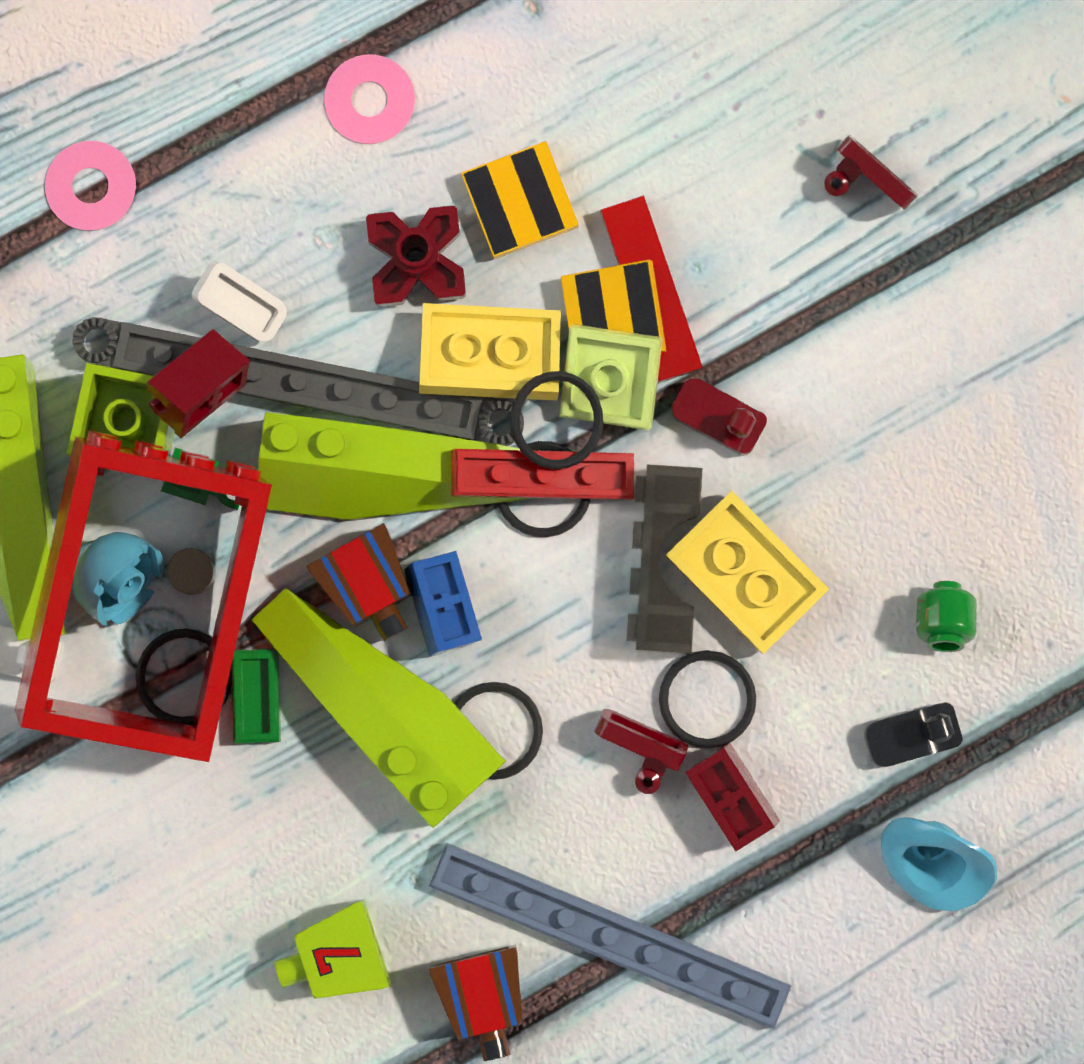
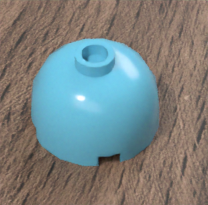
(115, 576)

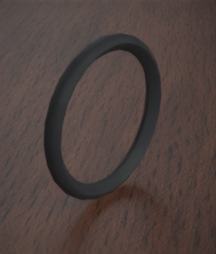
(515, 420)
(551, 531)
(144, 659)
(750, 693)
(533, 711)

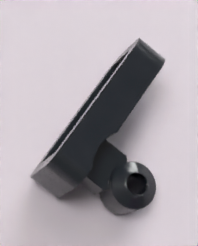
(913, 735)

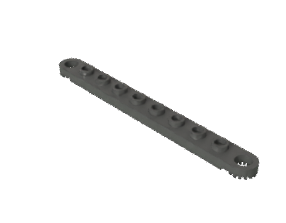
(307, 383)

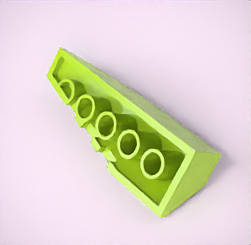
(359, 468)
(24, 495)
(385, 708)

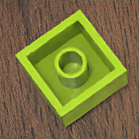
(118, 405)

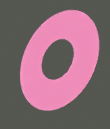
(390, 120)
(90, 215)

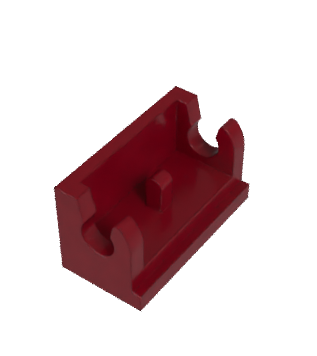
(197, 382)
(732, 797)

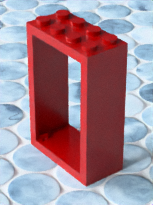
(88, 459)

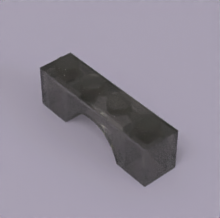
(662, 619)

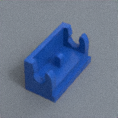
(442, 603)

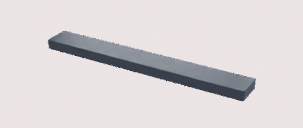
(610, 935)

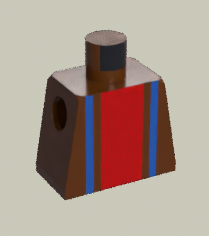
(366, 581)
(482, 997)

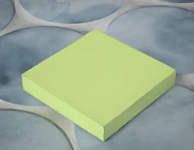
(619, 369)

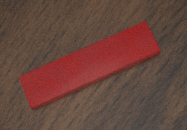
(636, 240)
(515, 476)

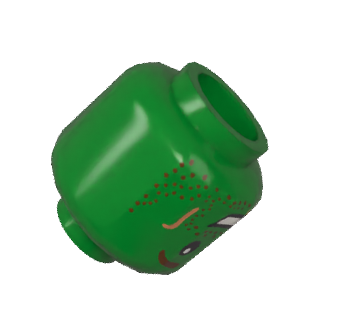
(946, 617)

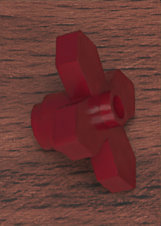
(432, 237)

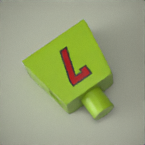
(337, 955)

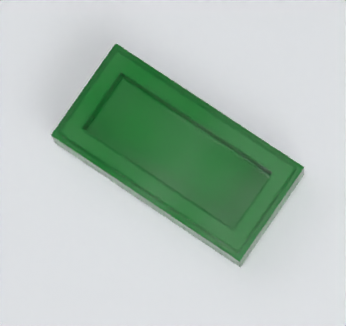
(256, 696)

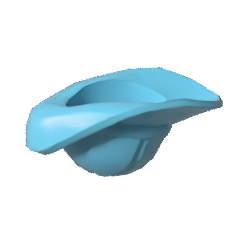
(943, 869)

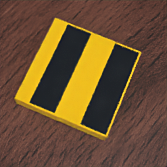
(520, 200)
(615, 299)

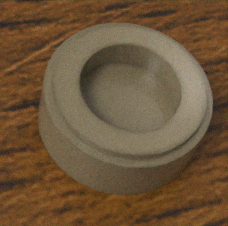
(191, 571)

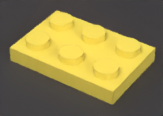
(488, 350)
(747, 572)

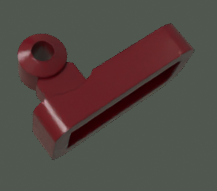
(859, 161)
(718, 416)
(657, 747)

